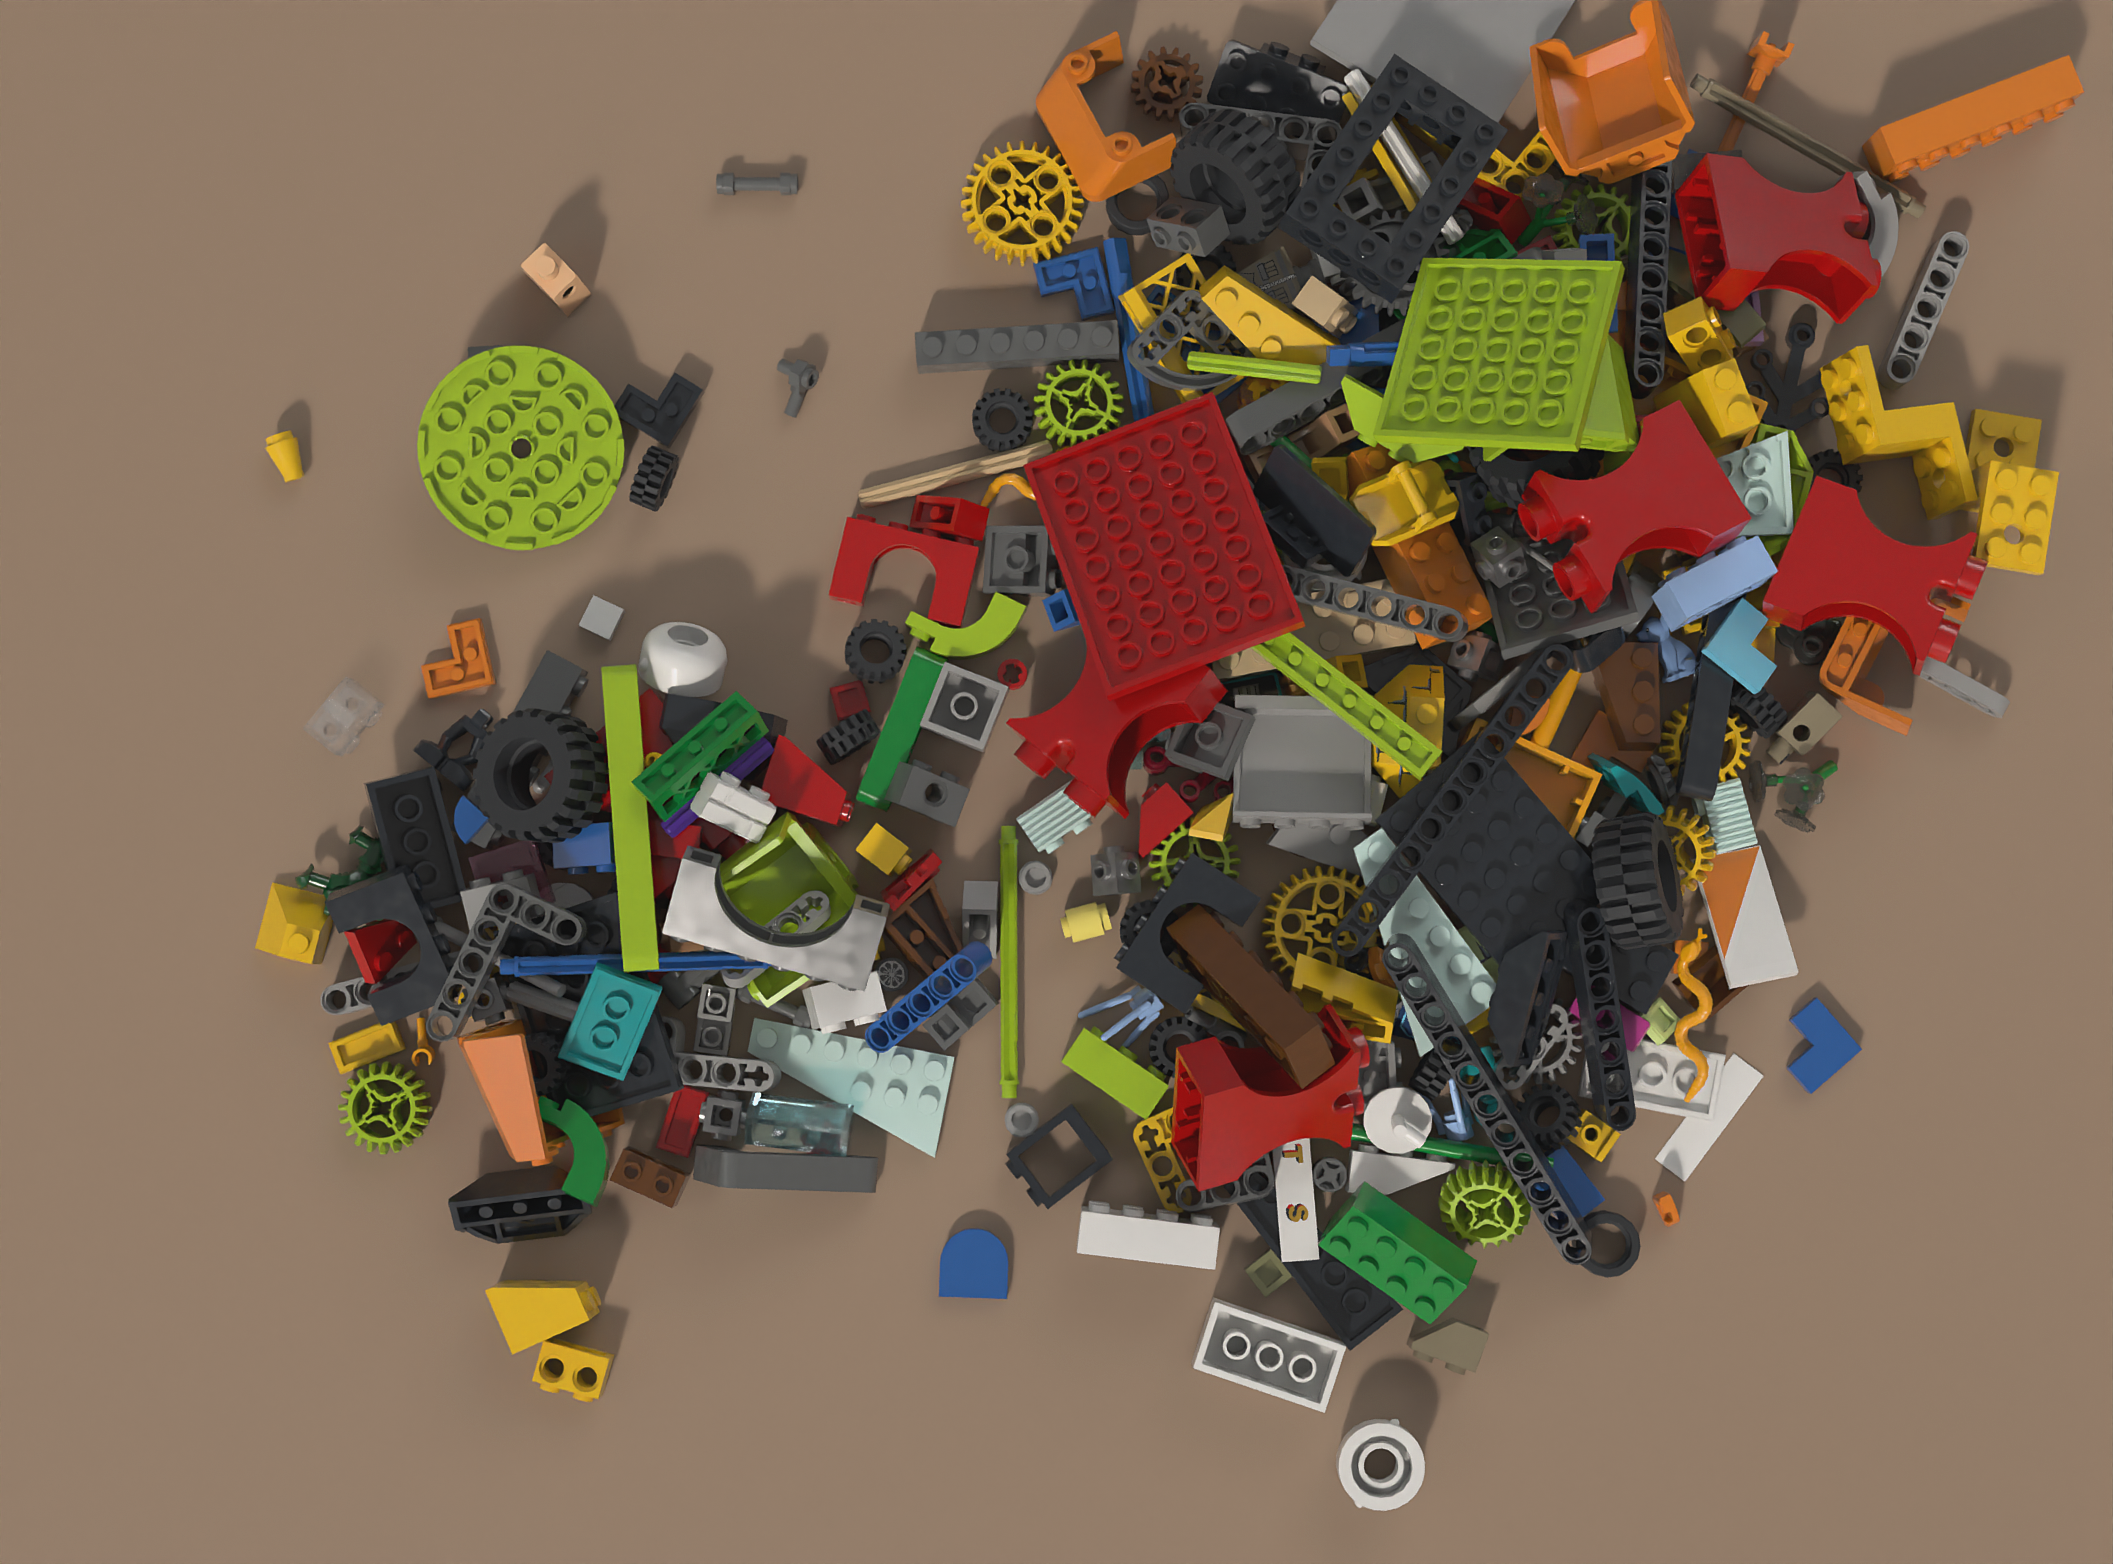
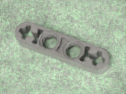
(790, 914)

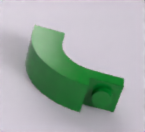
(591, 1155)

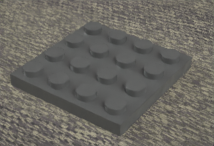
(1536, 614)

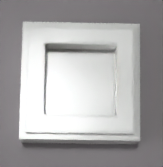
(602, 617)

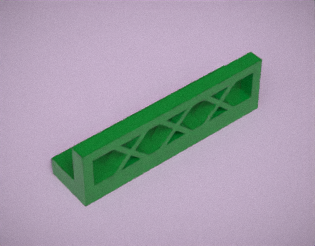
(699, 753)

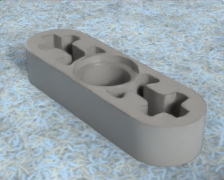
(1964, 688)
(1522, 1073)

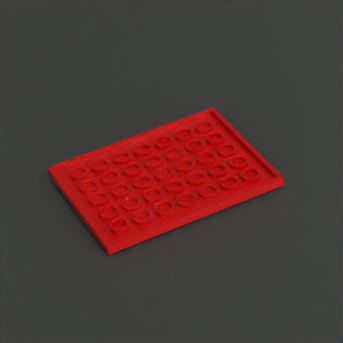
(1162, 546)

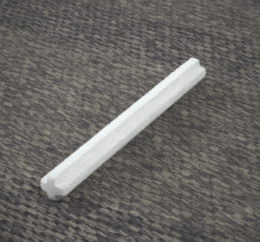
(1402, 155)

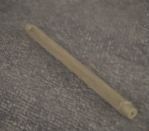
(1799, 140)

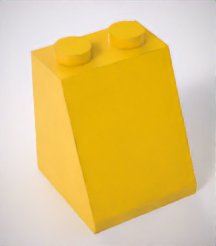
(1715, 403)
(540, 1309)

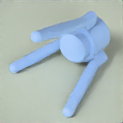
(1145, 1005)
(1458, 1121)

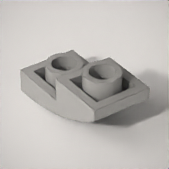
(715, 1019)

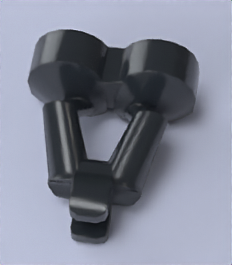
(454, 768)

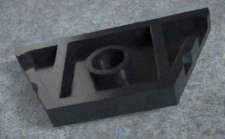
(1456, 690)

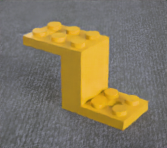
(1924, 432)
(2010, 491)

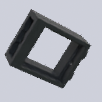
(1088, 1137)

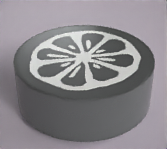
(892, 974)

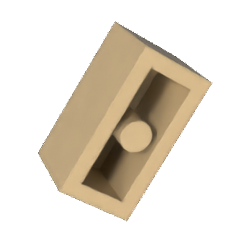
(1326, 307)

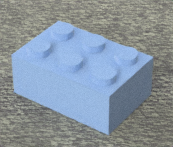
(1713, 581)

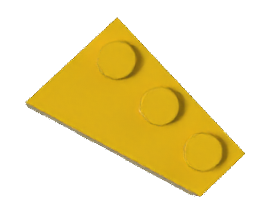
(1353, 997)

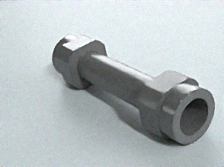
(728, 183)
(798, 1014)

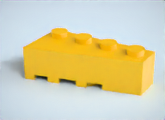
(1264, 322)

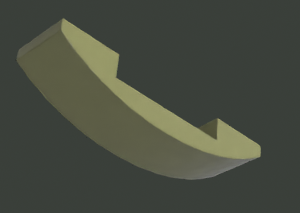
(1742, 323)

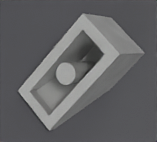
(980, 914)

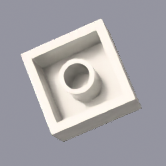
(832, 1005)

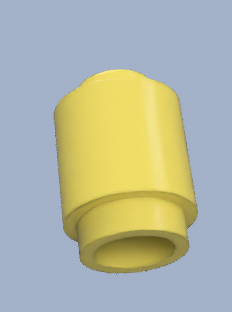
(1085, 921)

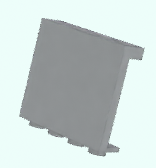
(1300, 766)

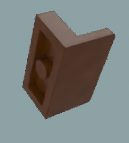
(1711, 973)

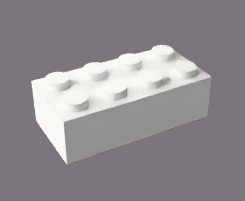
(1148, 1237)
(1268, 1355)

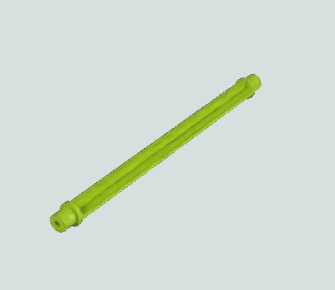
(1008, 955)

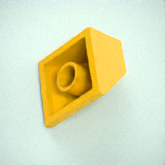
(295, 925)

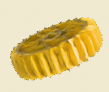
(1021, 189)
(1280, 910)

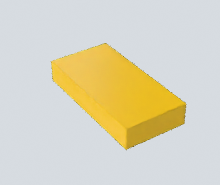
(366, 1046)

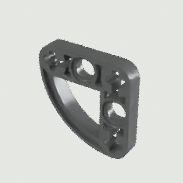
(1195, 324)

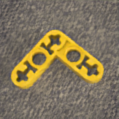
(1161, 1123)

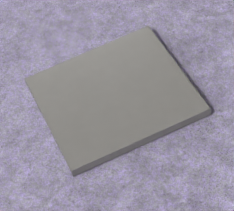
(1462, 44)

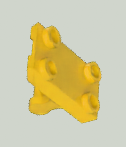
(1405, 501)

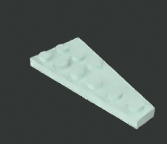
(1763, 485)
(1438, 940)
(893, 1089)

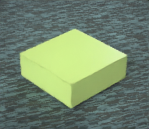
(1662, 1021)

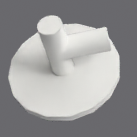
(1397, 1120)

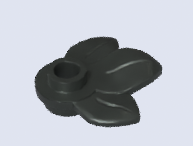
(1820, 634)

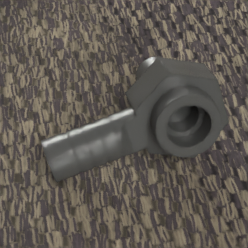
(801, 377)

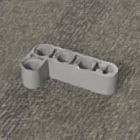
(713, 1066)

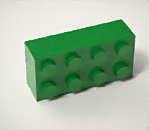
(1397, 1253)

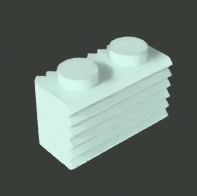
(1727, 817)
(1052, 820)

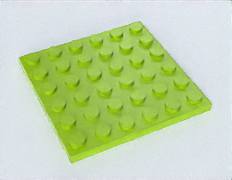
(1500, 353)

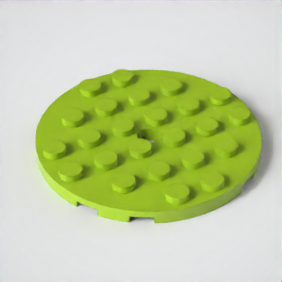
(514, 396)

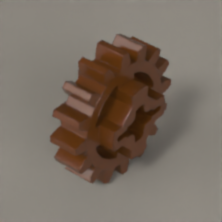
(1156, 92)

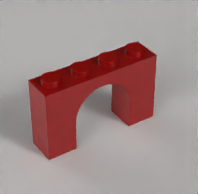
(868, 542)

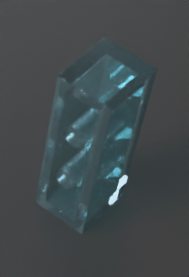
(799, 1124)

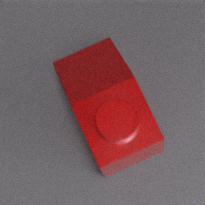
(1495, 209)
(950, 517)
(1160, 816)

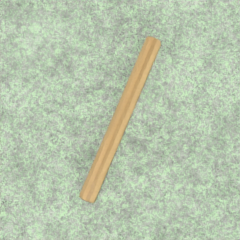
(953, 474)

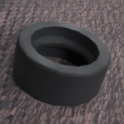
(1136, 227)
(1631, 1250)

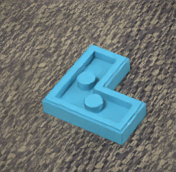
(1732, 647)

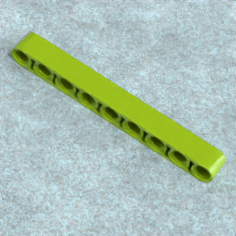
(630, 819)

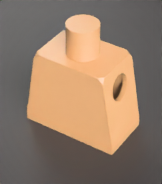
(554, 278)

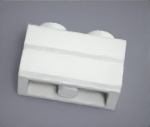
(733, 806)

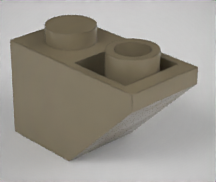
(1451, 1342)

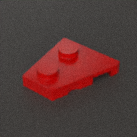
(904, 886)
(379, 947)

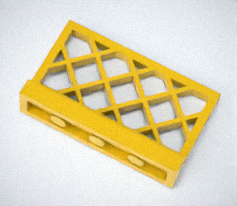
(1142, 315)

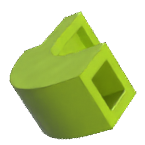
(974, 641)

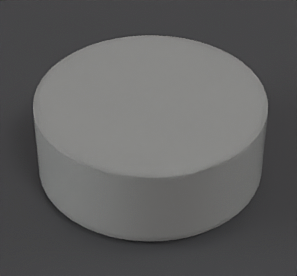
(1035, 877)
(1021, 1119)

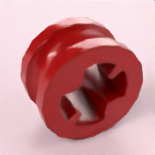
(1022, 676)

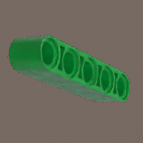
(901, 727)

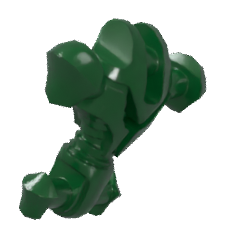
(368, 866)

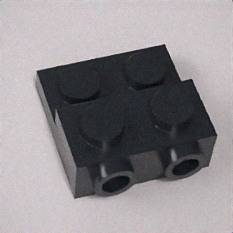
(1471, 518)

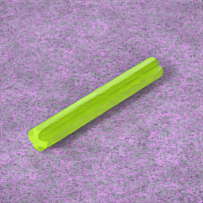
(1254, 367)

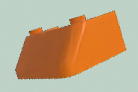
(1098, 163)
(1852, 658)

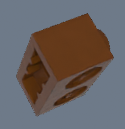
(650, 1177)

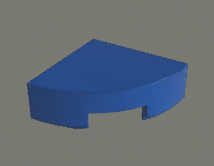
(468, 819)

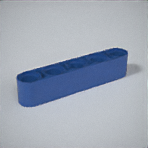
(928, 996)

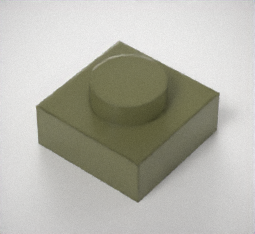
(1268, 1272)

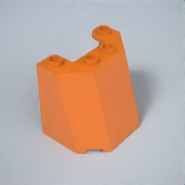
(1615, 104)
(505, 1079)

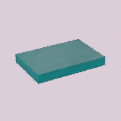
(610, 1021)

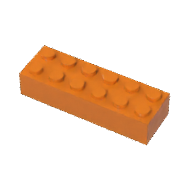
(1973, 120)
(1427, 564)

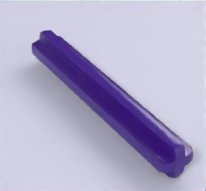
(739, 768)

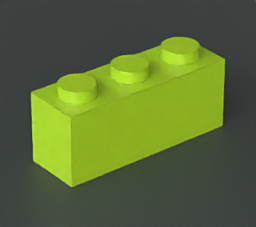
(1116, 1072)

